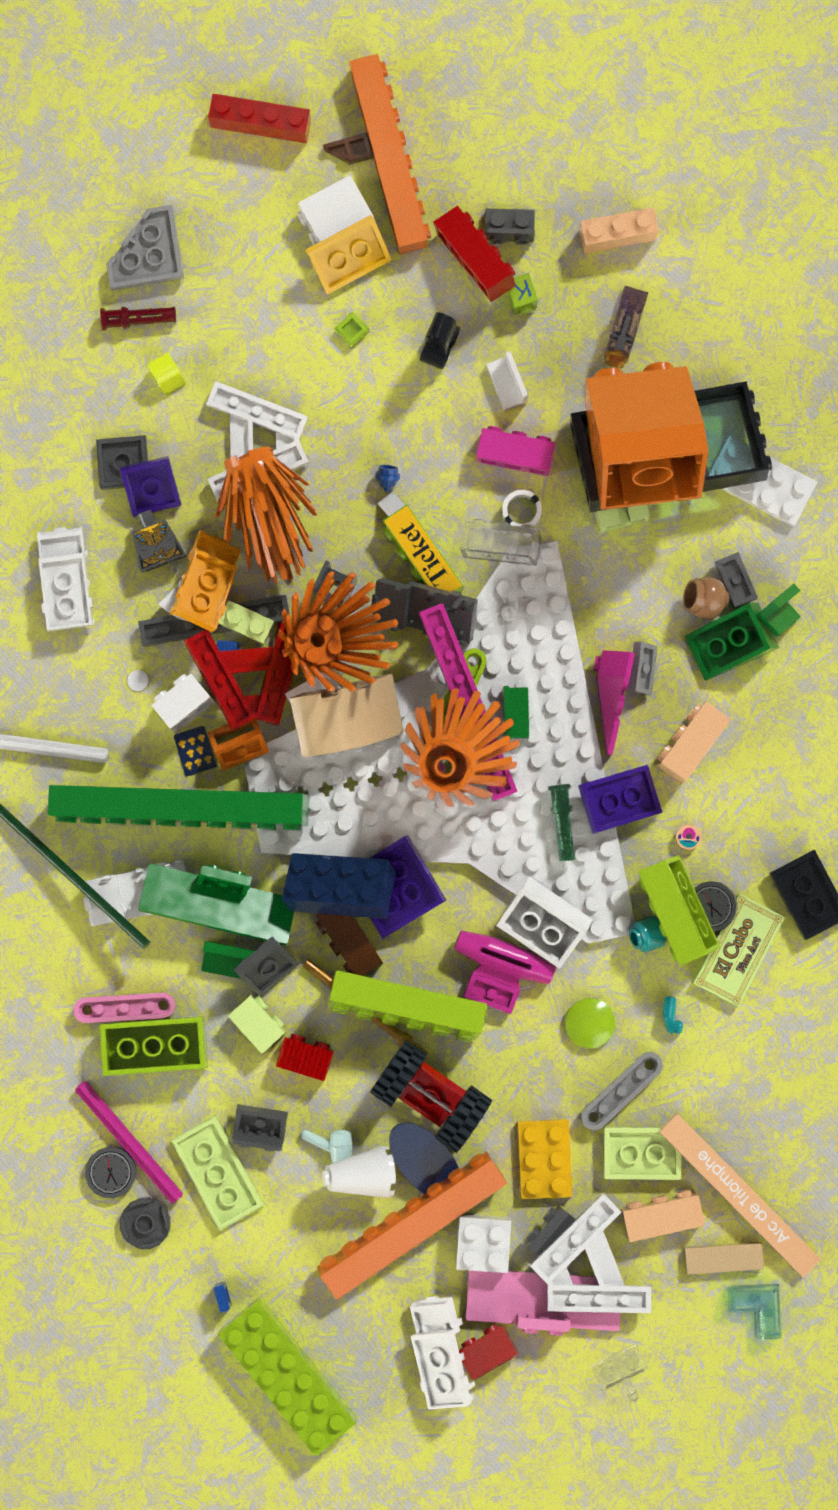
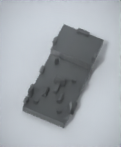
(414, 597)

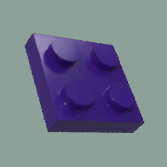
(150, 486)

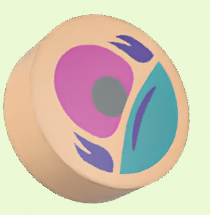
(688, 837)

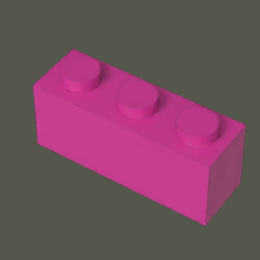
(515, 451)

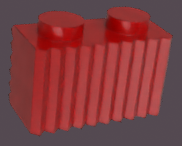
(305, 1057)

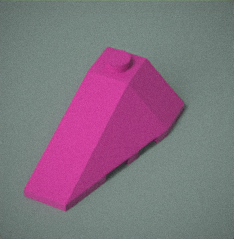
(612, 679)

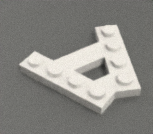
(250, 410)
(588, 1234)

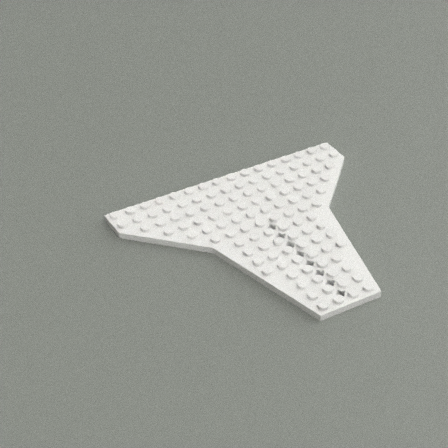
(528, 642)

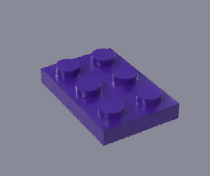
(620, 799)

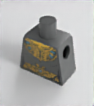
(155, 543)

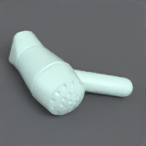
(339, 1145)

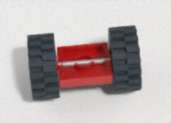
(432, 1096)

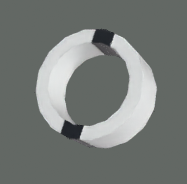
(522, 494)

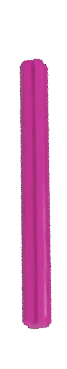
(128, 1142)

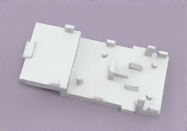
(64, 579)
(122, 893)
(438, 1353)

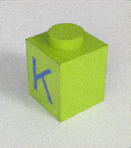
(523, 295)

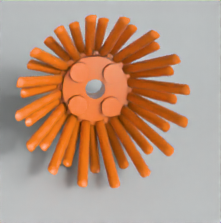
(335, 633)
(461, 746)

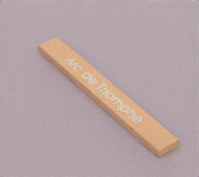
(739, 1195)

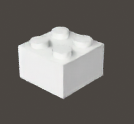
(182, 702)
(483, 1243)

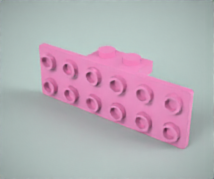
(522, 1300)

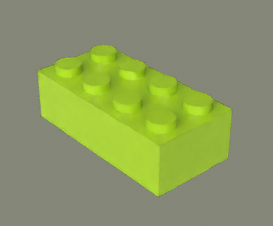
(678, 910)
(153, 1046)

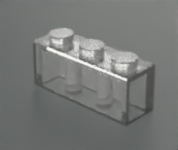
(500, 542)

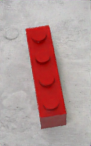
(259, 118)
(474, 253)

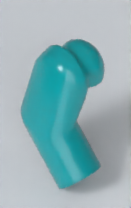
(669, 1009)

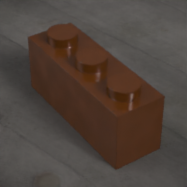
(350, 942)

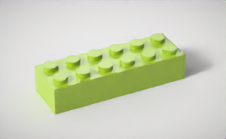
(406, 1005)
(287, 1376)

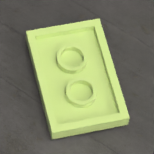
(639, 1154)

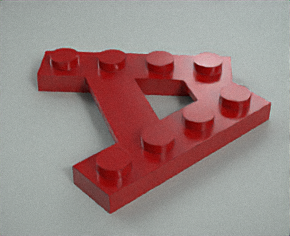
(219, 666)

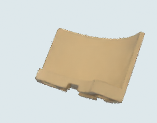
(346, 718)

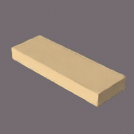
(724, 1258)

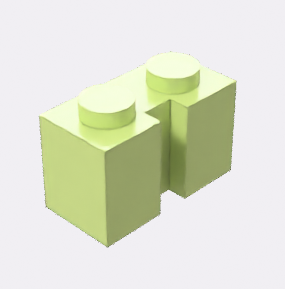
(621, 517)
(257, 1023)

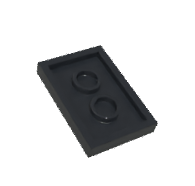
(807, 894)

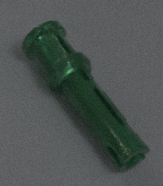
(561, 809)

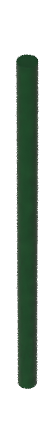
(74, 878)

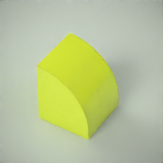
(166, 374)

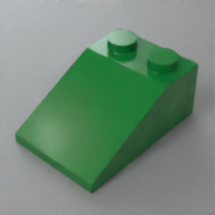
(731, 641)

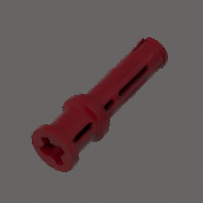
(124, 321)

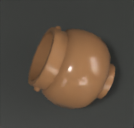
(705, 597)

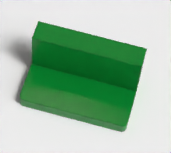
(779, 613)
(517, 708)
(223, 958)

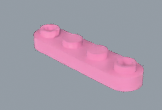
(124, 1007)

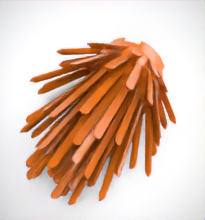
(261, 500)

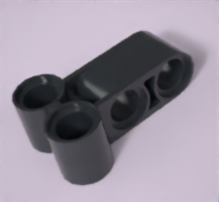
(439, 340)

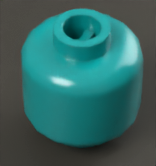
(647, 934)

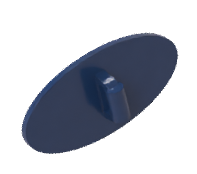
(420, 1155)

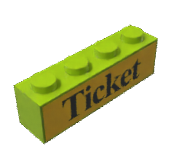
(420, 551)

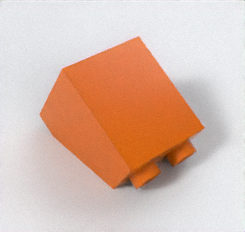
(645, 436)

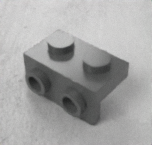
(259, 1128)
(555, 1223)

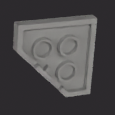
(148, 252)

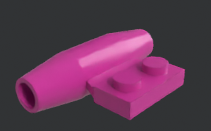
(500, 969)

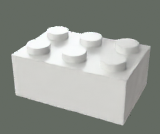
(544, 922)

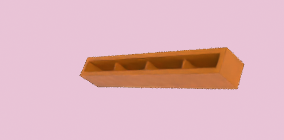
(389, 155)
(411, 1225)

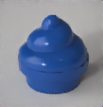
(387, 476)

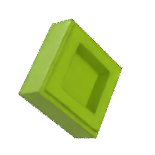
(351, 329)

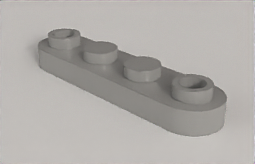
(621, 1091)

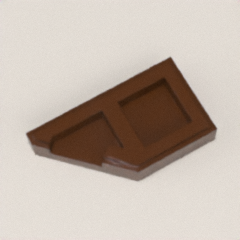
(351, 149)

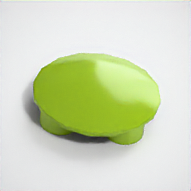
(590, 1023)

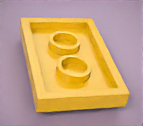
(348, 254)
(544, 1159)

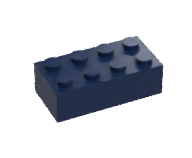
(339, 885)

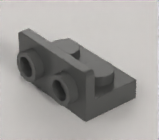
(510, 225)

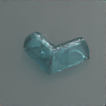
(764, 1302)

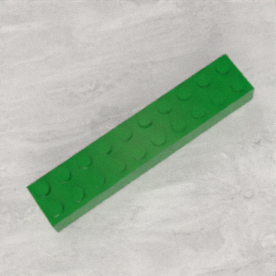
(178, 805)

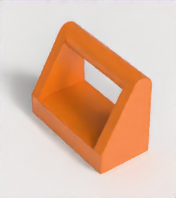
(240, 748)

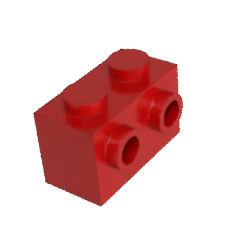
(488, 1352)

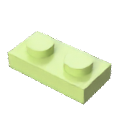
(246, 622)

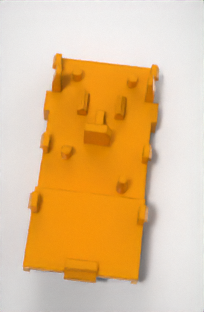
(206, 581)

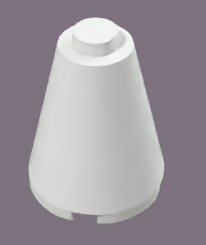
(362, 1174)

